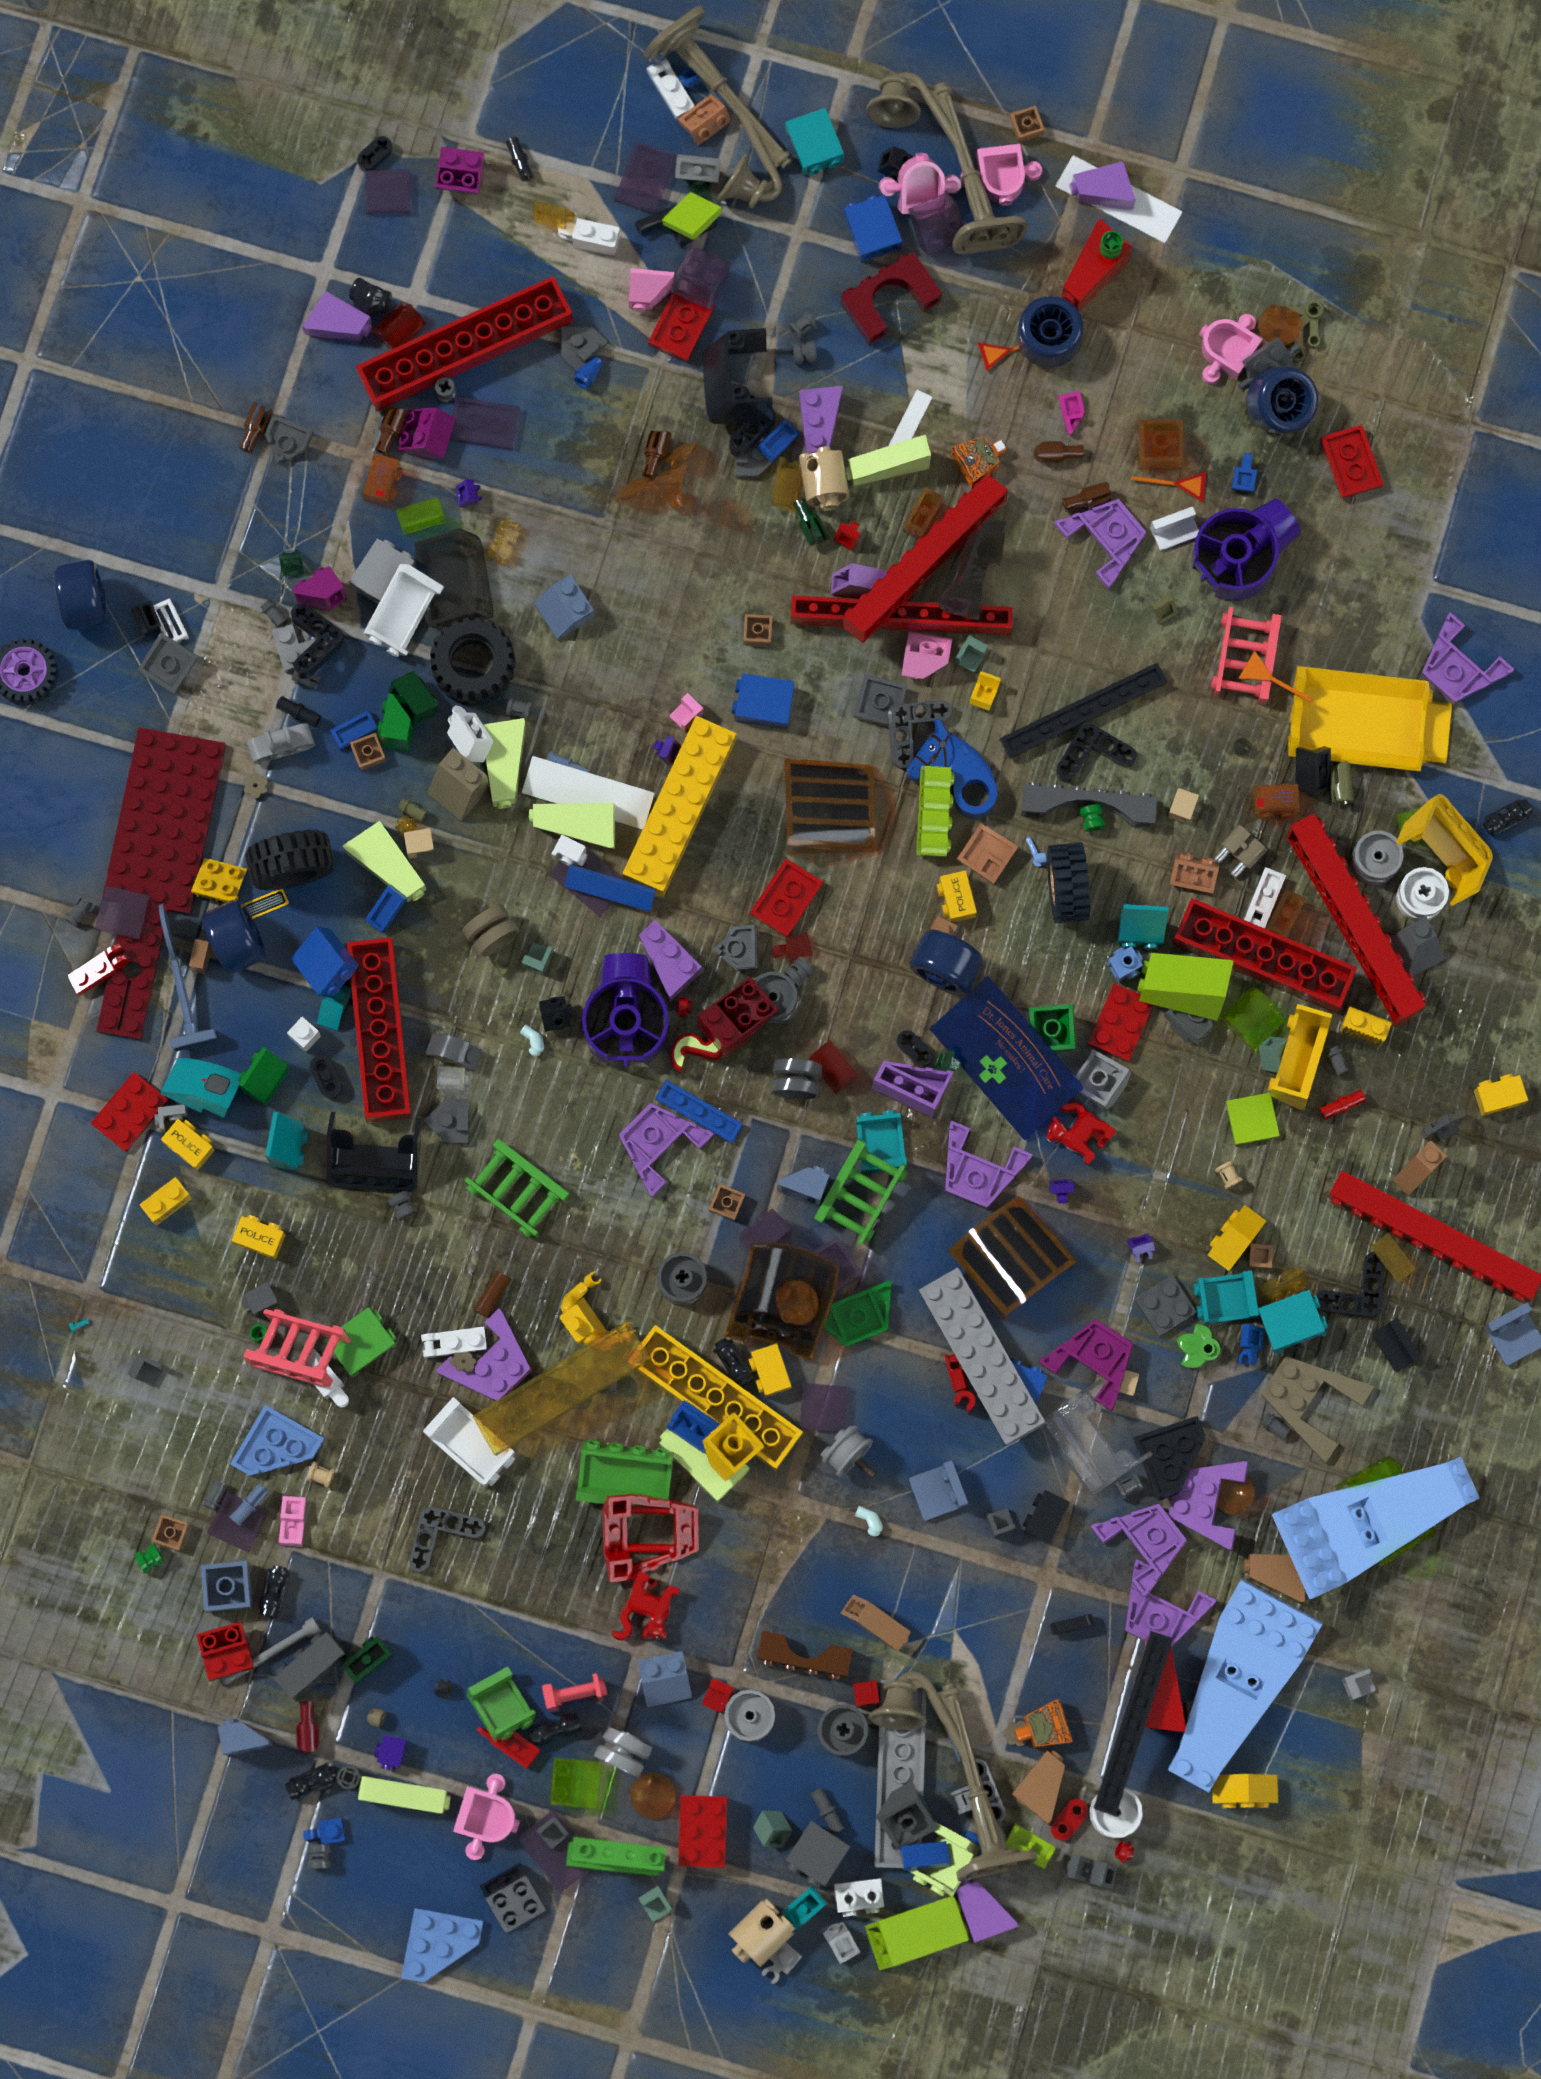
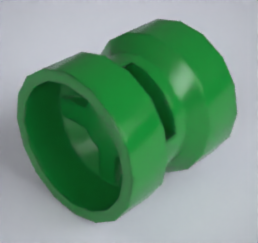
(1112, 240)
(1092, 818)
(151, 1557)

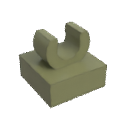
(1164, 608)

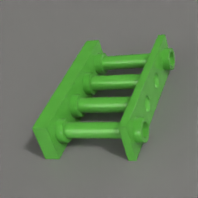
(519, 1167)
(849, 1172)
(616, 1857)

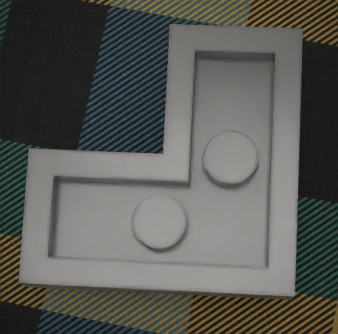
(289, 648)

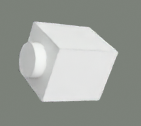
(303, 1034)

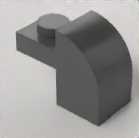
(453, 1050)
(1091, 1871)

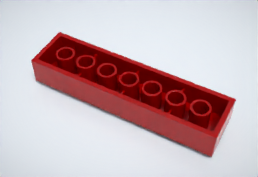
(1265, 955)
(379, 1031)

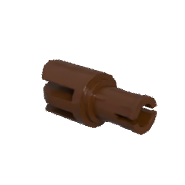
(390, 428)
(253, 429)
(655, 451)
(1056, 452)
(1088, 497)

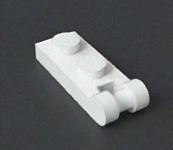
(670, 88)
(1265, 896)
(454, 1342)

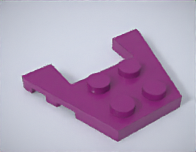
(1099, 1351)

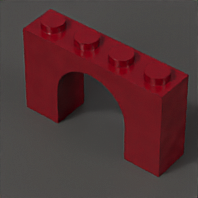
(906, 273)

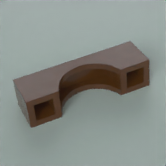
(833, 1661)

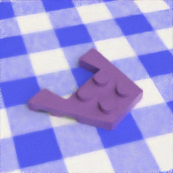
(1114, 531)
(1453, 671)
(652, 1135)
(974, 1177)
(498, 1368)
(1198, 1500)
(1153, 1537)
(1159, 1615)

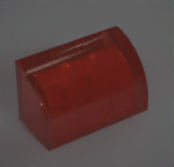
(399, 325)
(835, 1068)

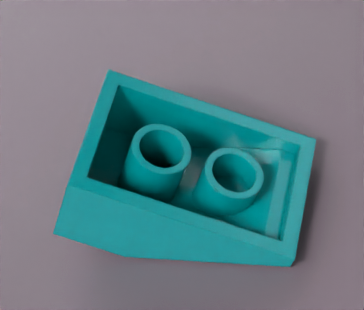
(1142, 926)
(286, 1142)

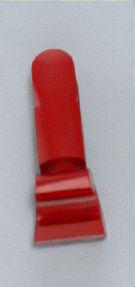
(959, 1383)

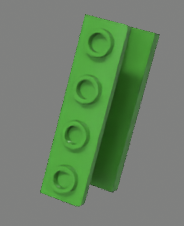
(622, 1470)

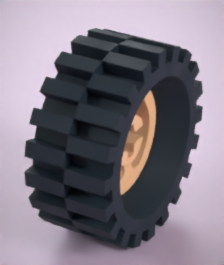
(1068, 882)

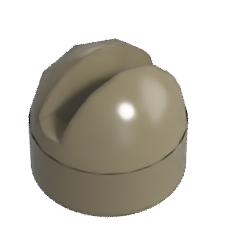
(376, 1717)

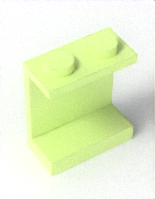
(960, 1853)

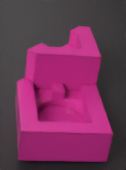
(1071, 410)

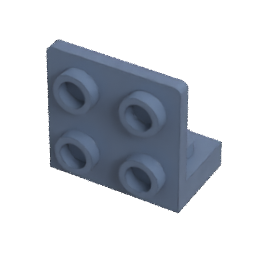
(1514, 1334)
(938, 1491)

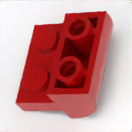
(225, 1651)

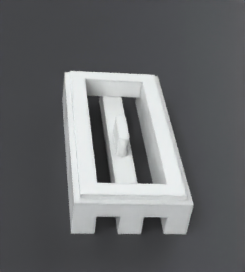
(184, 635)

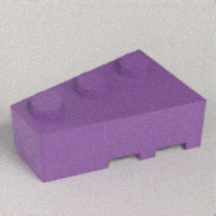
(818, 415)
(669, 960)
(912, 1086)

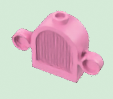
(1004, 172)
(919, 182)
(1227, 345)
(485, 1817)

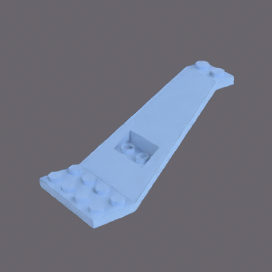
(1358, 1526)
(1262, 1642)

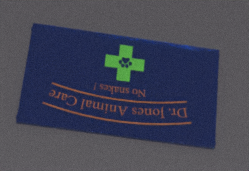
(1006, 1057)

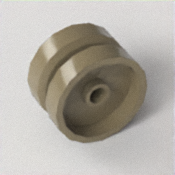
(490, 930)

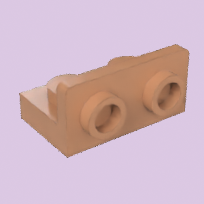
(705, 119)
(1194, 873)

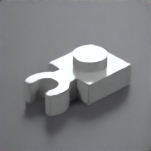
(784, 1960)

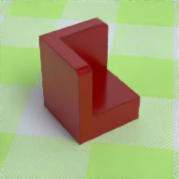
(866, 1693)
(717, 1695)

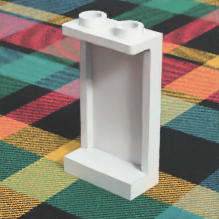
(401, 609)
(462, 1440)

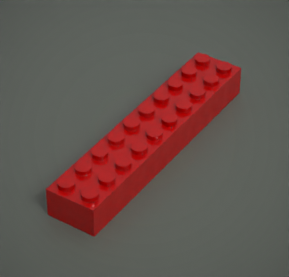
(464, 343)
(1355, 919)

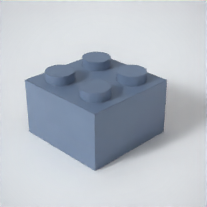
(226, 1586)

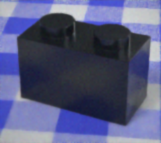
(1046, 1516)

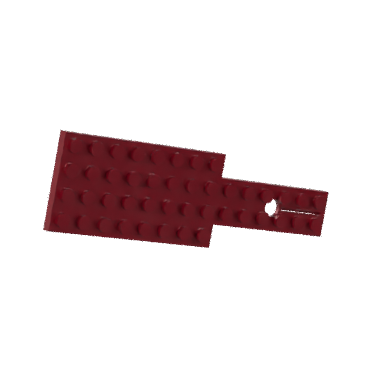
(158, 855)

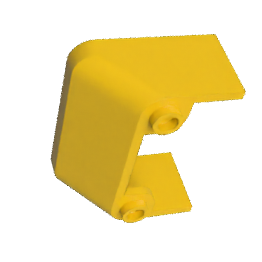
(1453, 842)
(1300, 1056)

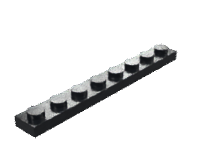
(1083, 710)
(1133, 1723)

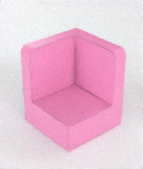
(686, 712)

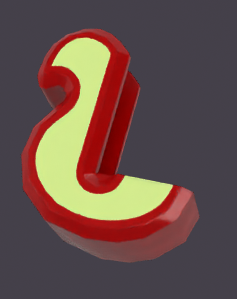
(694, 1045)

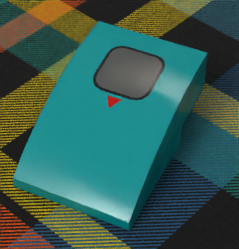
(202, 1085)

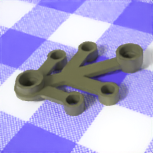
(1313, 324)

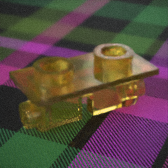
(552, 214)
(506, 533)
(1275, 1291)

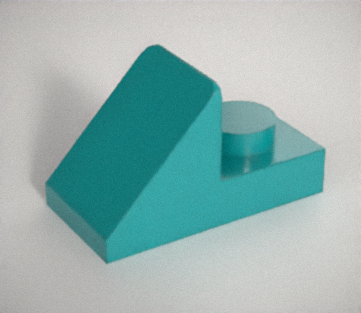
(334, 1009)
(804, 1907)

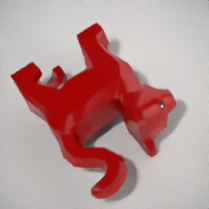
(1083, 1129)
(648, 1605)

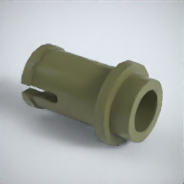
(412, 809)

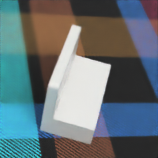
(1175, 529)

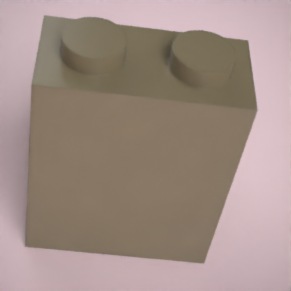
(458, 784)

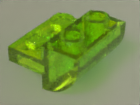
(1253, 1018)
(575, 1783)

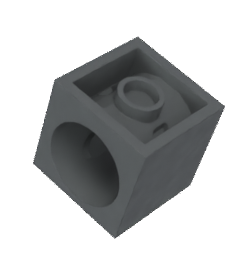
(816, 1855)

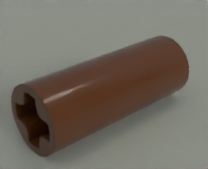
(491, 1294)

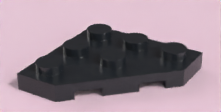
(1173, 1455)

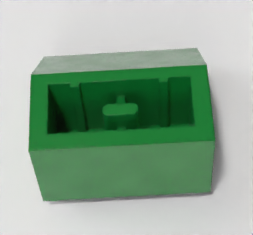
(396, 728)
(263, 1076)

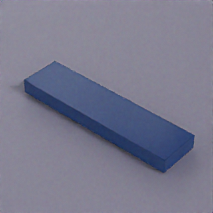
(610, 888)
(699, 1111)

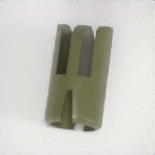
(1341, 784)

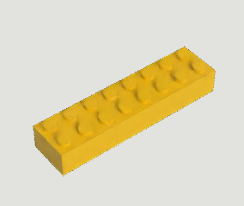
(679, 805)
(714, 1394)

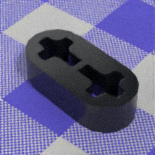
(371, 151)
(918, 1045)
(1072, 1624)

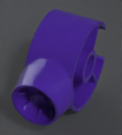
(1269, 524)
(625, 975)

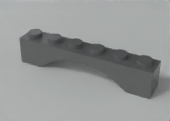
(1134, 809)

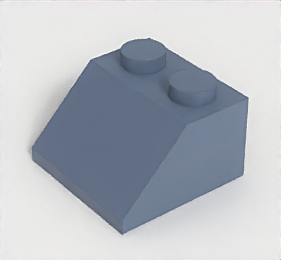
(564, 607)
(805, 1185)
(664, 1679)
(240, 1738)

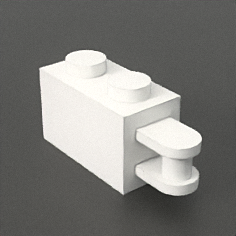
(592, 236)
(469, 735)
(335, 1390)

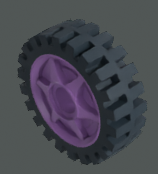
(37, 682)

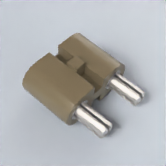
(1243, 848)

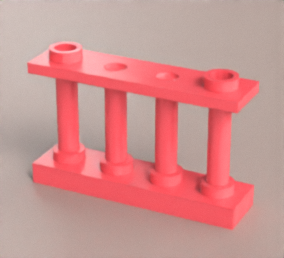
(1266, 648)
(298, 1369)
(556, 1697)

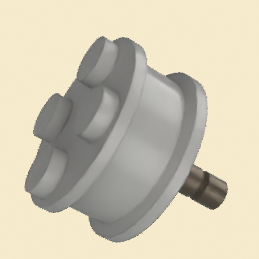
(848, 1452)

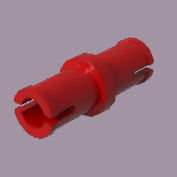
(1343, 1104)

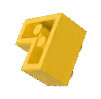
(1236, 1237)
(1245, 1790)

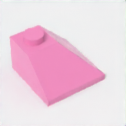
(649, 288)
(925, 654)

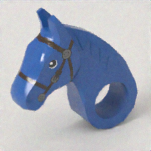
(967, 764)

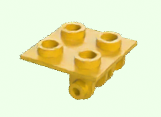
(218, 881)

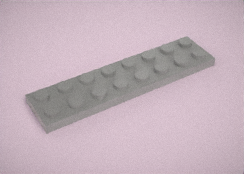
(982, 1356)
(899, 1762)

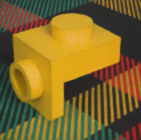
(985, 691)

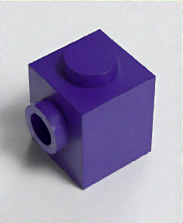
(390, 1752)

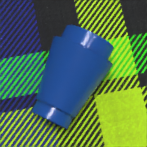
(587, 373)

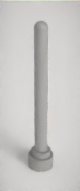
(309, 1629)

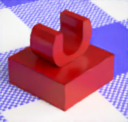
(848, 535)

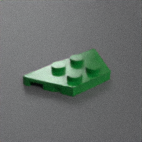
(860, 1315)

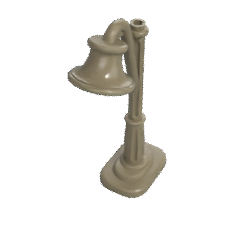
(897, 110)
(742, 182)
(900, 1714)

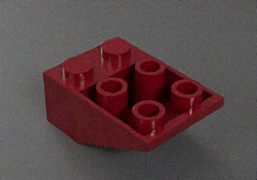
(736, 1016)

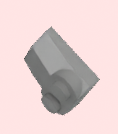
(1102, 1079)

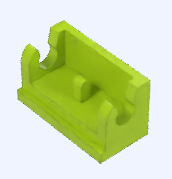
(1024, 1840)

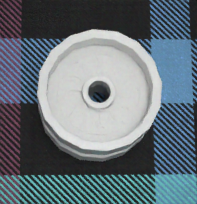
(1428, 904)
(1122, 1825)

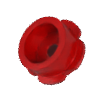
(684, 1006)
(1124, 1851)

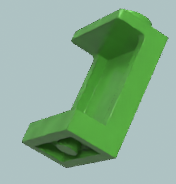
(367, 1341)
(500, 1705)

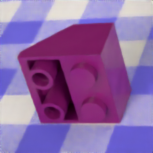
(460, 170)
(426, 433)
(320, 591)

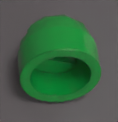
(254, 1333)

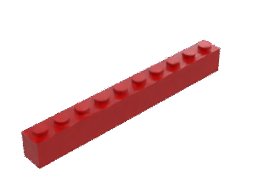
(924, 558)
(909, 616)
(1434, 1236)

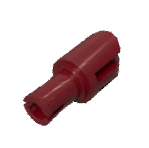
(307, 1730)

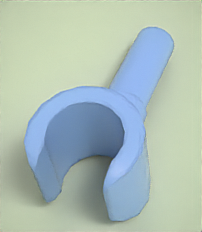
(1039, 859)

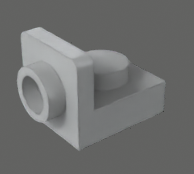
(171, 1113)
(841, 1942)

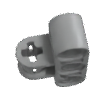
(280, 743)
(994, 1799)

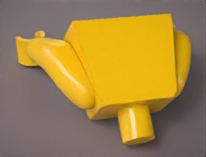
(579, 1316)

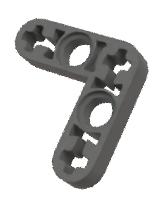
(910, 717)
(432, 1529)

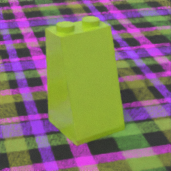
(1186, 983)
(917, 1932)

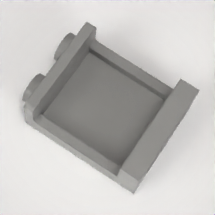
(378, 569)

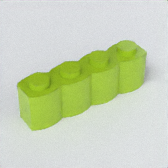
(934, 811)

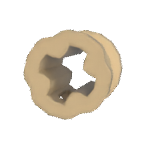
(1228, 1174)
(320, 1475)

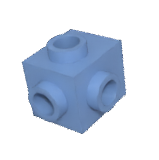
(1120, 969)

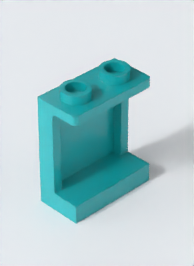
(815, 142)
(883, 1138)
(1226, 1298)
(1292, 1320)

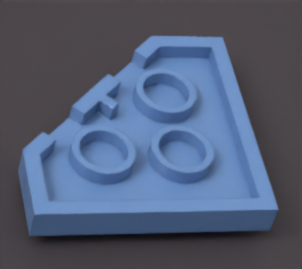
(275, 1444)
(437, 1942)

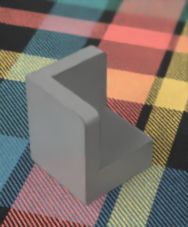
(1359, 1684)

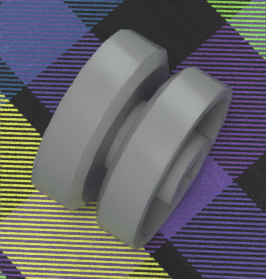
(1367, 866)
(752, 1729)
(623, 1751)

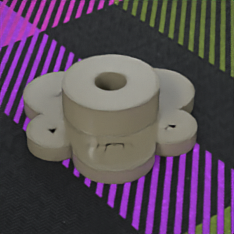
(249, 783)
(463, 1361)
(1009, 1733)

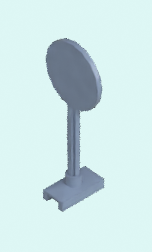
(191, 1035)

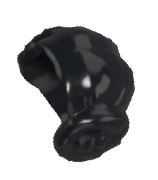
(369, 298)

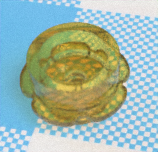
(405, 824)

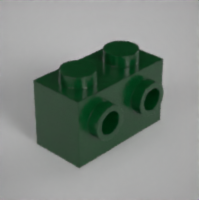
(414, 697)
(366, 1660)

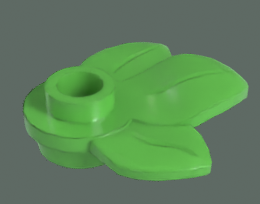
(1195, 1345)

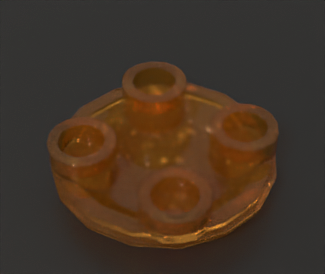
(1280, 323)
(797, 1302)
(1236, 1496)
(652, 1795)

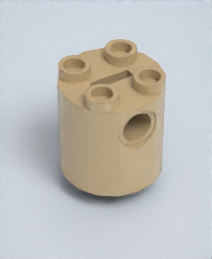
(824, 478)
(754, 1939)

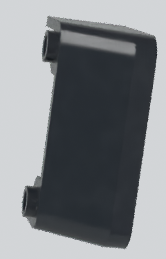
(732, 402)
(372, 1166)

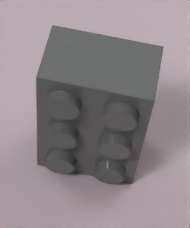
(309, 1665)

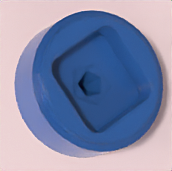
(689, 77)

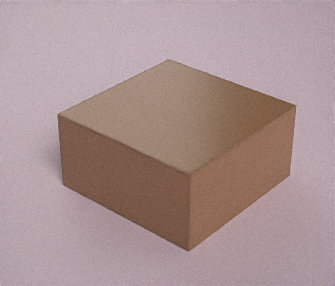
(1026, 124)
(757, 630)
(367, 751)
(200, 956)
(726, 1202)
(170, 1532)

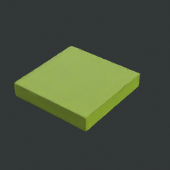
(692, 215)
(1252, 1119)

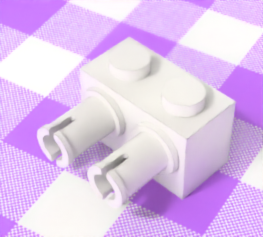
(859, 1896)

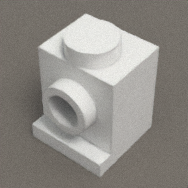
(570, 852)

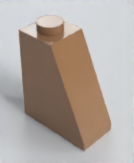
(1419, 1168)
(1275, 1574)
(876, 1622)
(1041, 1786)

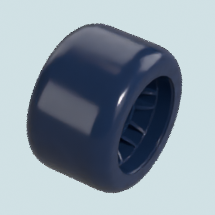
(1052, 316)
(1296, 405)
(80, 594)
(233, 936)
(946, 961)

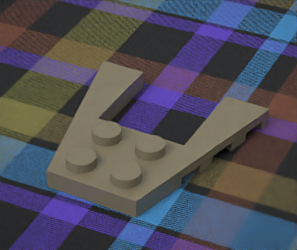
(1293, 1390)

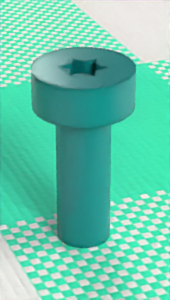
(77, 1325)

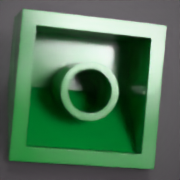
(1055, 1026)

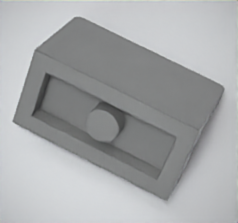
(697, 168)

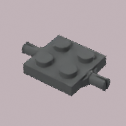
(1269, 356)

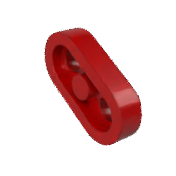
(1069, 1819)

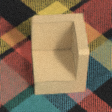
(1183, 806)
(418, 842)

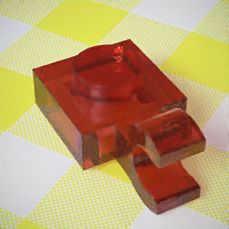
(795, 946)

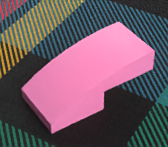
(292, 1521)

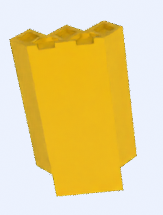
(1369, 719)

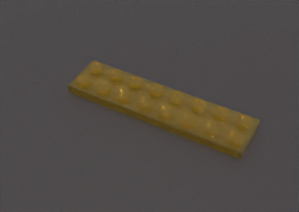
(561, 1388)

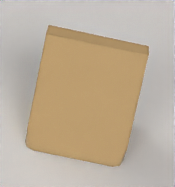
(1129, 1383)

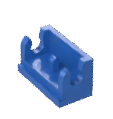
(691, 1425)

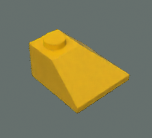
(731, 1446)

